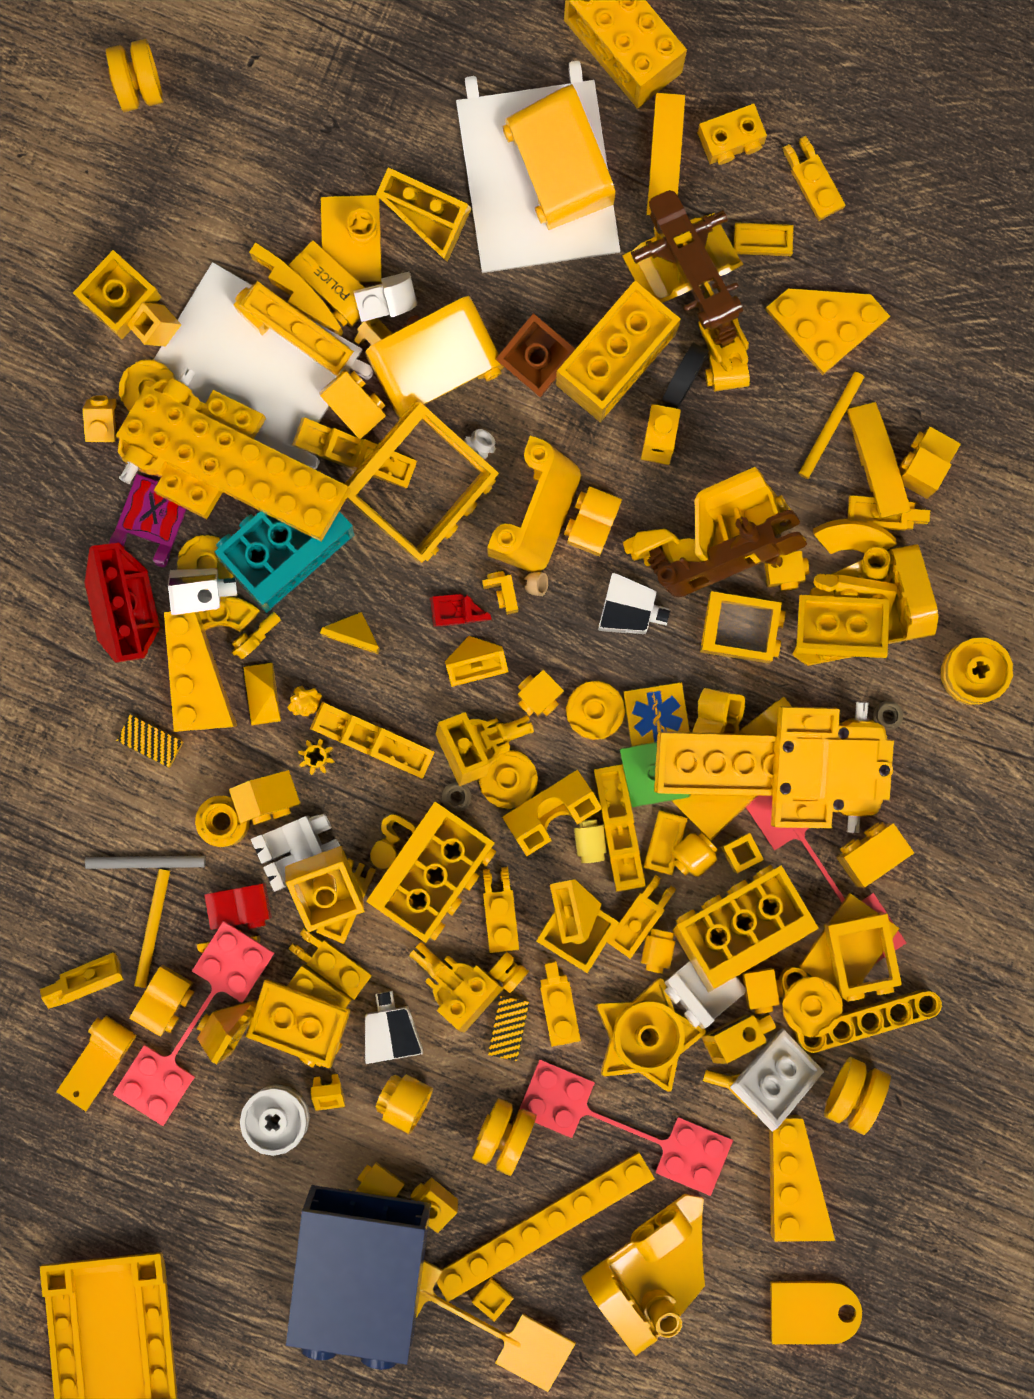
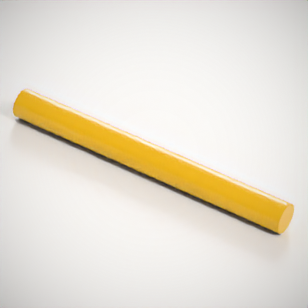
(831, 425)
(152, 928)

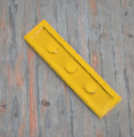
(296, 328)

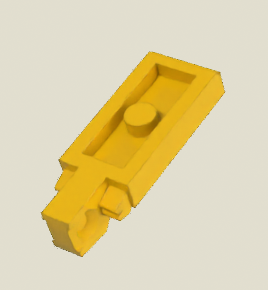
(865, 509)
(83, 981)
(559, 1007)

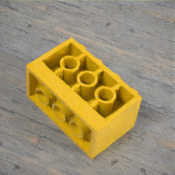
(628, 44)
(617, 351)
(411, 874)
(763, 935)

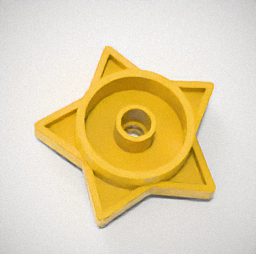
(652, 1058)

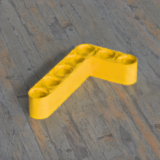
(881, 1011)

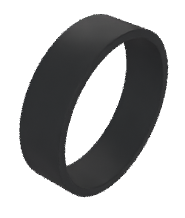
(685, 375)

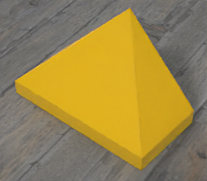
(353, 632)
(475, 661)
(262, 694)
(574, 909)

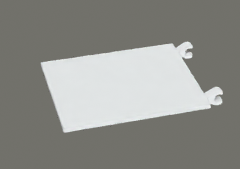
(503, 192)
(251, 367)

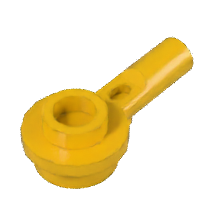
(246, 644)

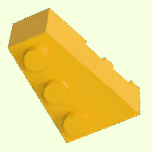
(426, 210)

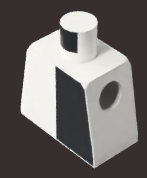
(188, 591)
(630, 607)
(390, 1031)

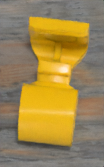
(384, 850)

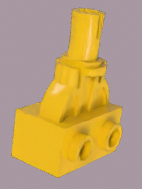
(476, 743)
(461, 991)

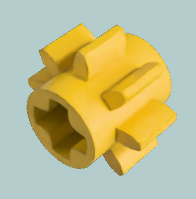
(312, 749)

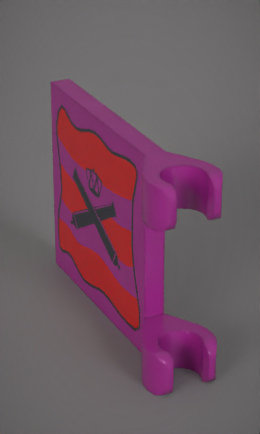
(149, 518)

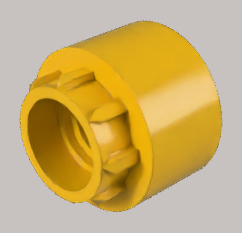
(207, 827)
(403, 1102)

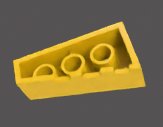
(194, 677)
(795, 1188)

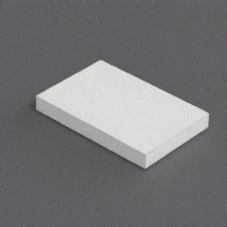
(777, 1079)

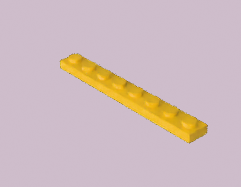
(544, 1226)

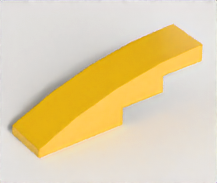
(666, 144)
(302, 295)
(350, 451)
(878, 460)
(372, 740)
(619, 827)

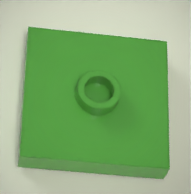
(639, 770)

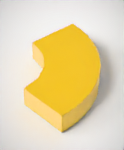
(853, 535)
(232, 613)

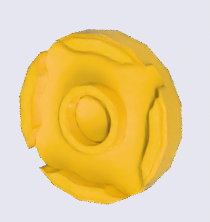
(138, 376)
(200, 554)
(595, 710)
(510, 780)
(812, 1006)

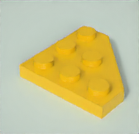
(826, 322)

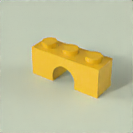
(566, 797)

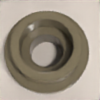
(896, 711)
(449, 804)

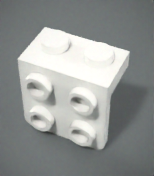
(699, 1004)

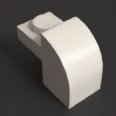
(389, 298)

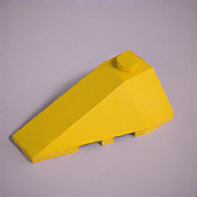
(224, 1030)

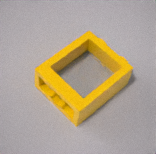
(742, 627)

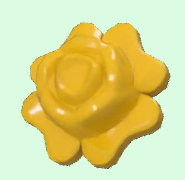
(304, 701)

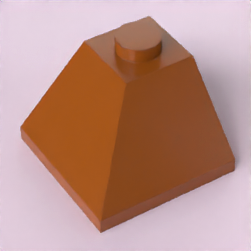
(535, 354)

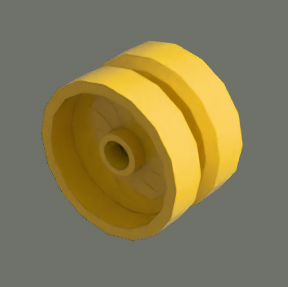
(134, 75)
(994, 669)
(857, 1095)
(503, 1136)

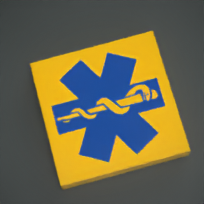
(655, 710)

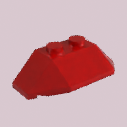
(120, 602)

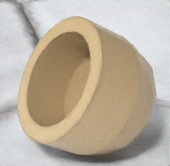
(536, 583)

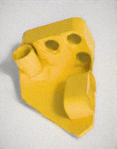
(914, 607)
(652, 1275)

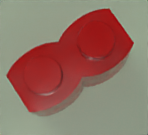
(239, 906)

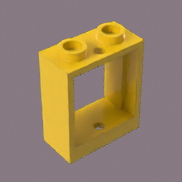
(855, 925)

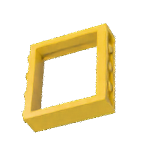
(463, 506)

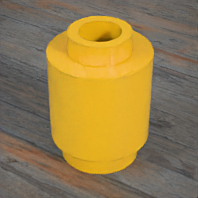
(658, 950)

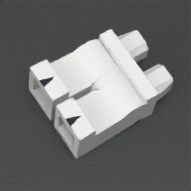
(296, 837)

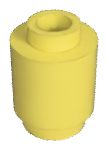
(590, 841)

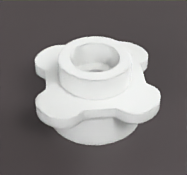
(481, 442)

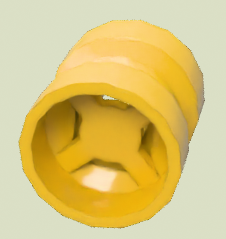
(359, 220)
(513, 977)

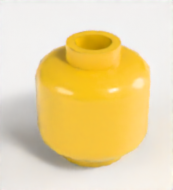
(695, 854)

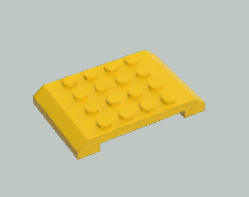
(110, 1328)

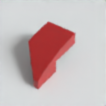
(456, 610)

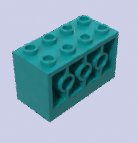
(284, 563)

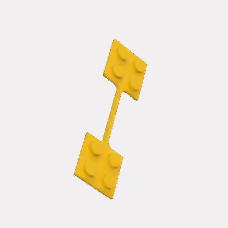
(528, 1350)

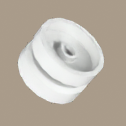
(270, 1137)

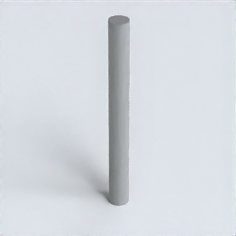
(145, 862)

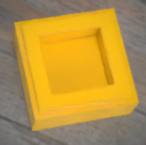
(492, 1299)

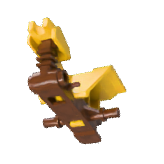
(686, 258)
(734, 530)

